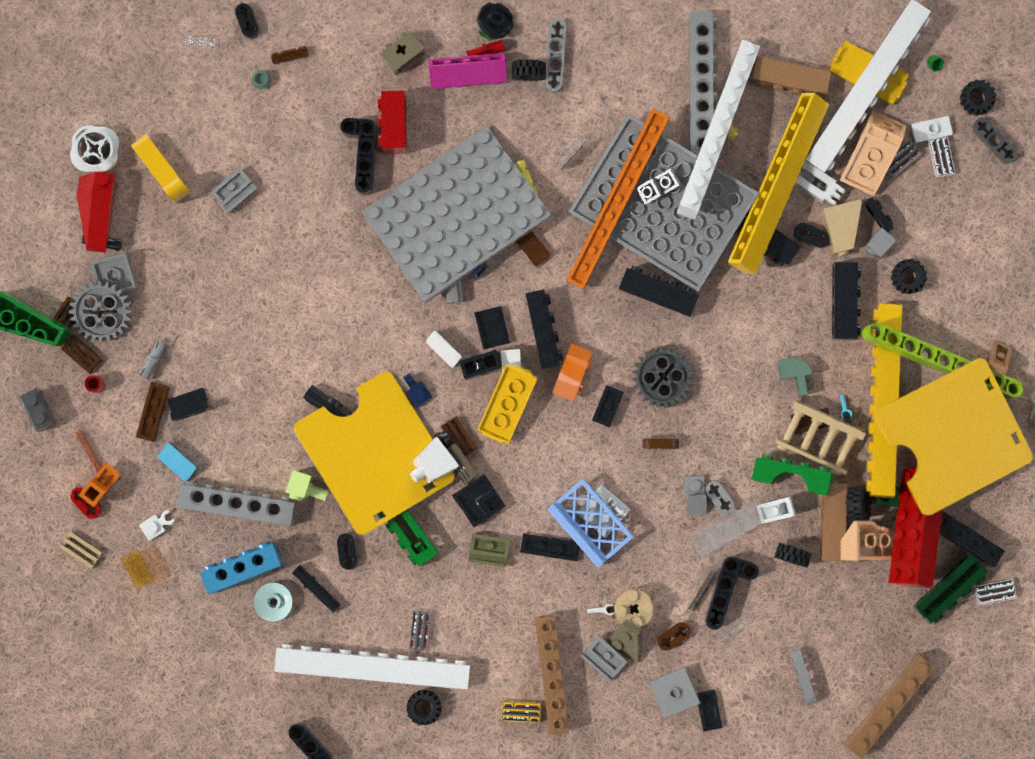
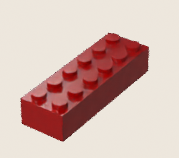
(914, 541)

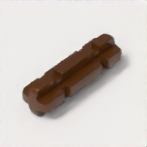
(289, 55)

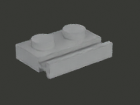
(234, 190)
(604, 658)

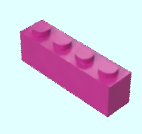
(467, 71)

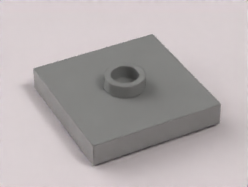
(116, 270)
(675, 692)

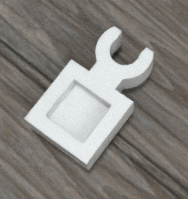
(155, 526)

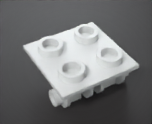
(612, 502)

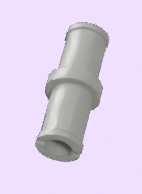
(152, 360)

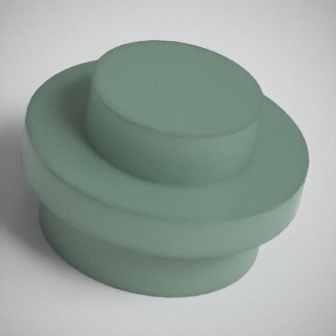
(261, 79)

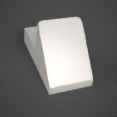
(778, 509)

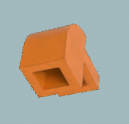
(100, 484)

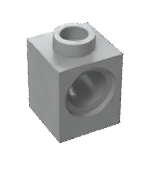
(879, 244)

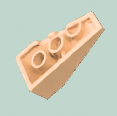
(867, 542)

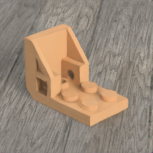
(873, 153)

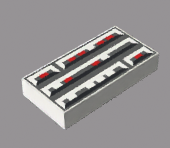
(941, 157)
(995, 592)

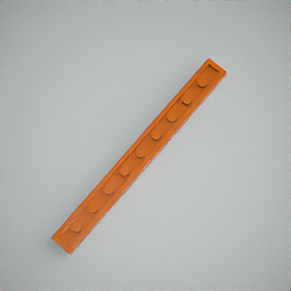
(618, 198)

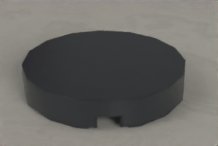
(495, 20)

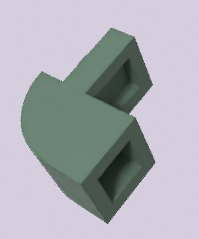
(795, 369)

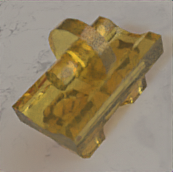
(137, 569)

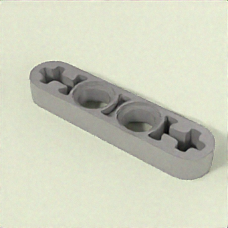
(553, 55)

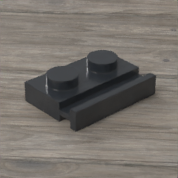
(492, 327)

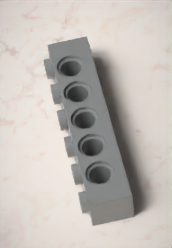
(187, 501)

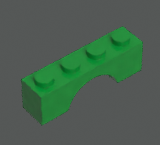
(769, 471)

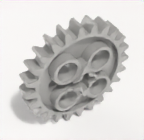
(101, 328)

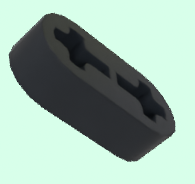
(243, 23)
(809, 239)
(351, 549)

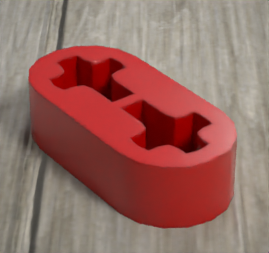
(83, 505)

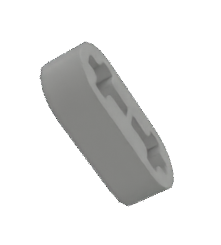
(723, 494)

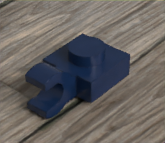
(418, 392)

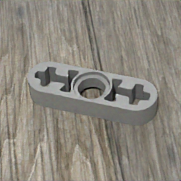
(803, 677)

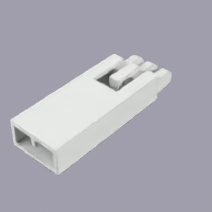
(821, 193)

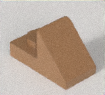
(999, 357)

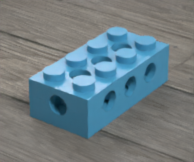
(212, 573)

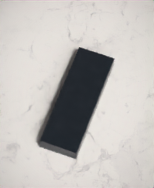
(549, 547)

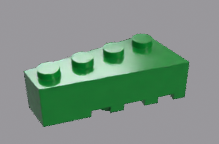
(30, 322)

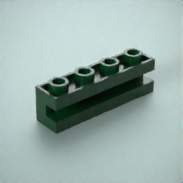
(950, 589)

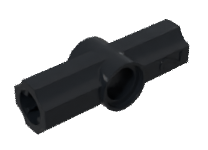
(319, 399)

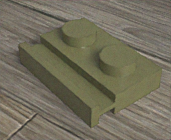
(489, 550)

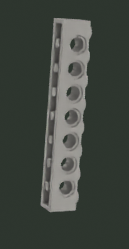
(699, 20)

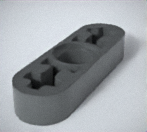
(980, 134)

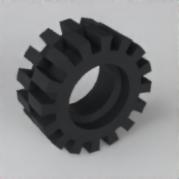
(528, 70)
(988, 92)
(914, 266)
(858, 504)
(793, 555)
(423, 719)

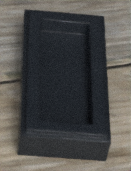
(709, 711)

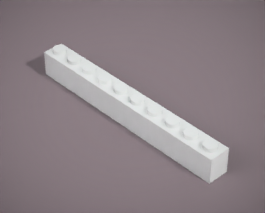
(867, 86)
(718, 129)
(372, 667)

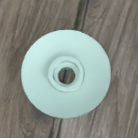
(263, 606)

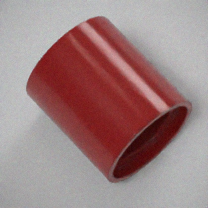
(89, 379)

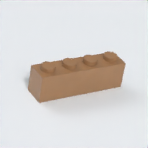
(790, 77)
(833, 523)

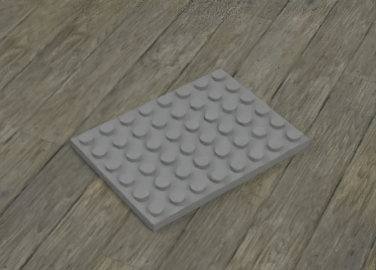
(456, 214)
(656, 230)

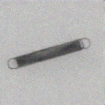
(706, 588)

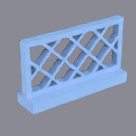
(580, 535)

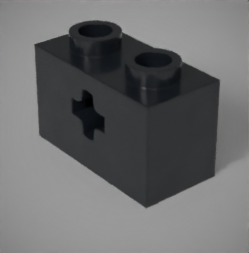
(480, 365)

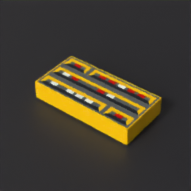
(521, 711)

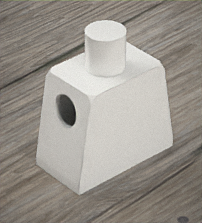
(433, 462)

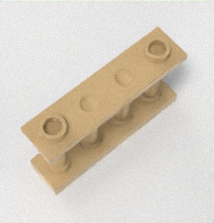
(818, 418)

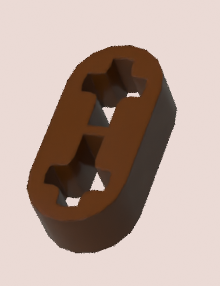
(660, 443)
(670, 632)

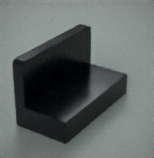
(188, 404)

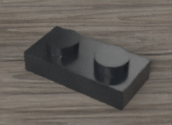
(874, 208)
(607, 406)

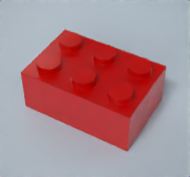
(392, 122)

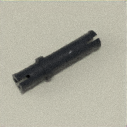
(319, 591)

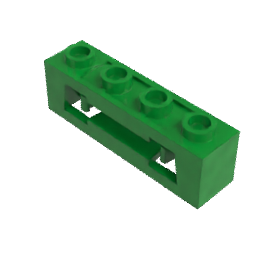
(404, 542)

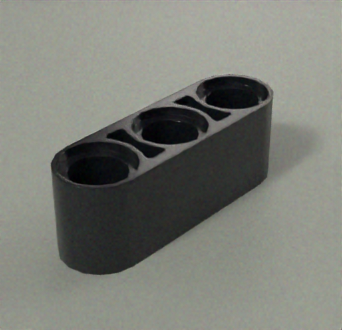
(308, 736)

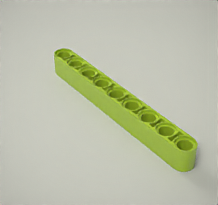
(934, 355)

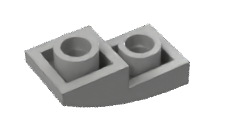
(658, 186)

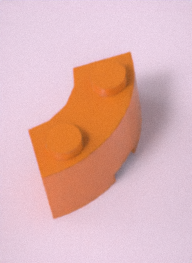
(572, 372)

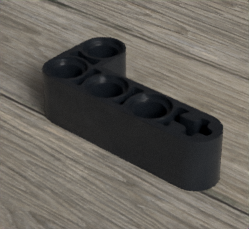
(363, 157)
(718, 591)

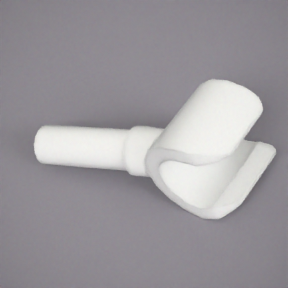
(600, 610)

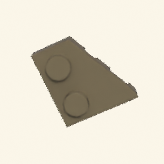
(627, 640)

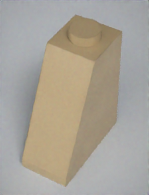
(842, 225)

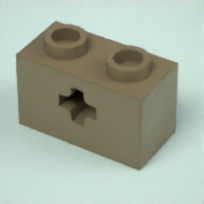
(398, 61)

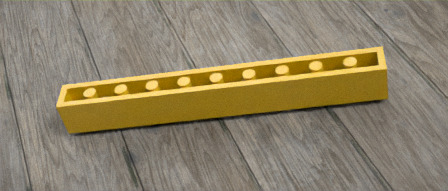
(778, 183)
(884, 391)

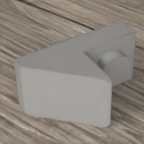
(695, 495)

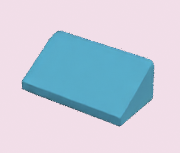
(177, 462)

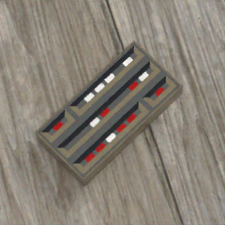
(465, 470)

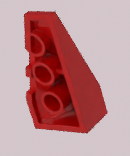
(96, 203)

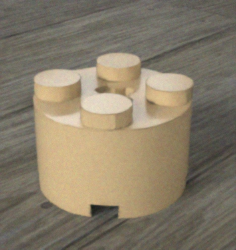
(633, 597)

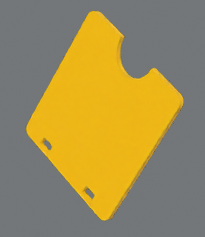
(957, 435)
(370, 453)

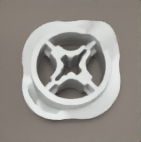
(82, 134)

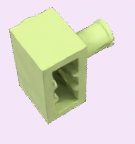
(302, 486)

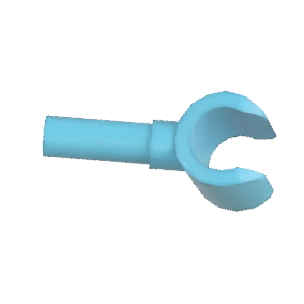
(845, 412)

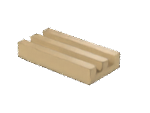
(68, 541)

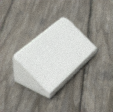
(443, 349)

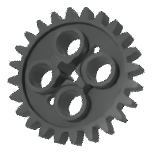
(676, 388)

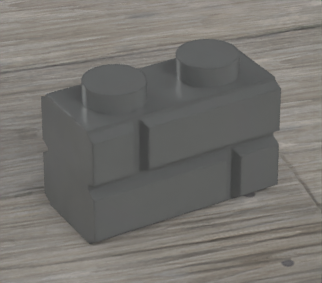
(38, 410)

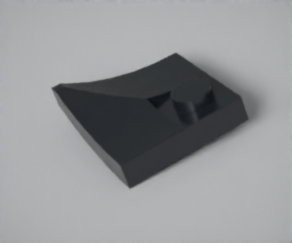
(478, 500)

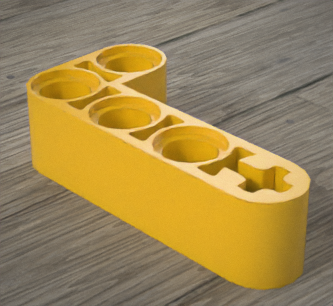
(160, 168)

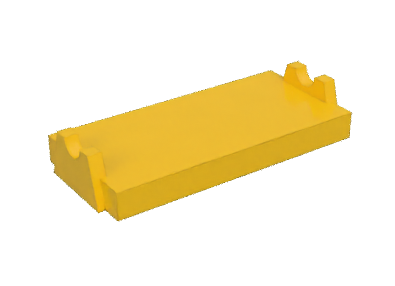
(852, 61)
(507, 403)

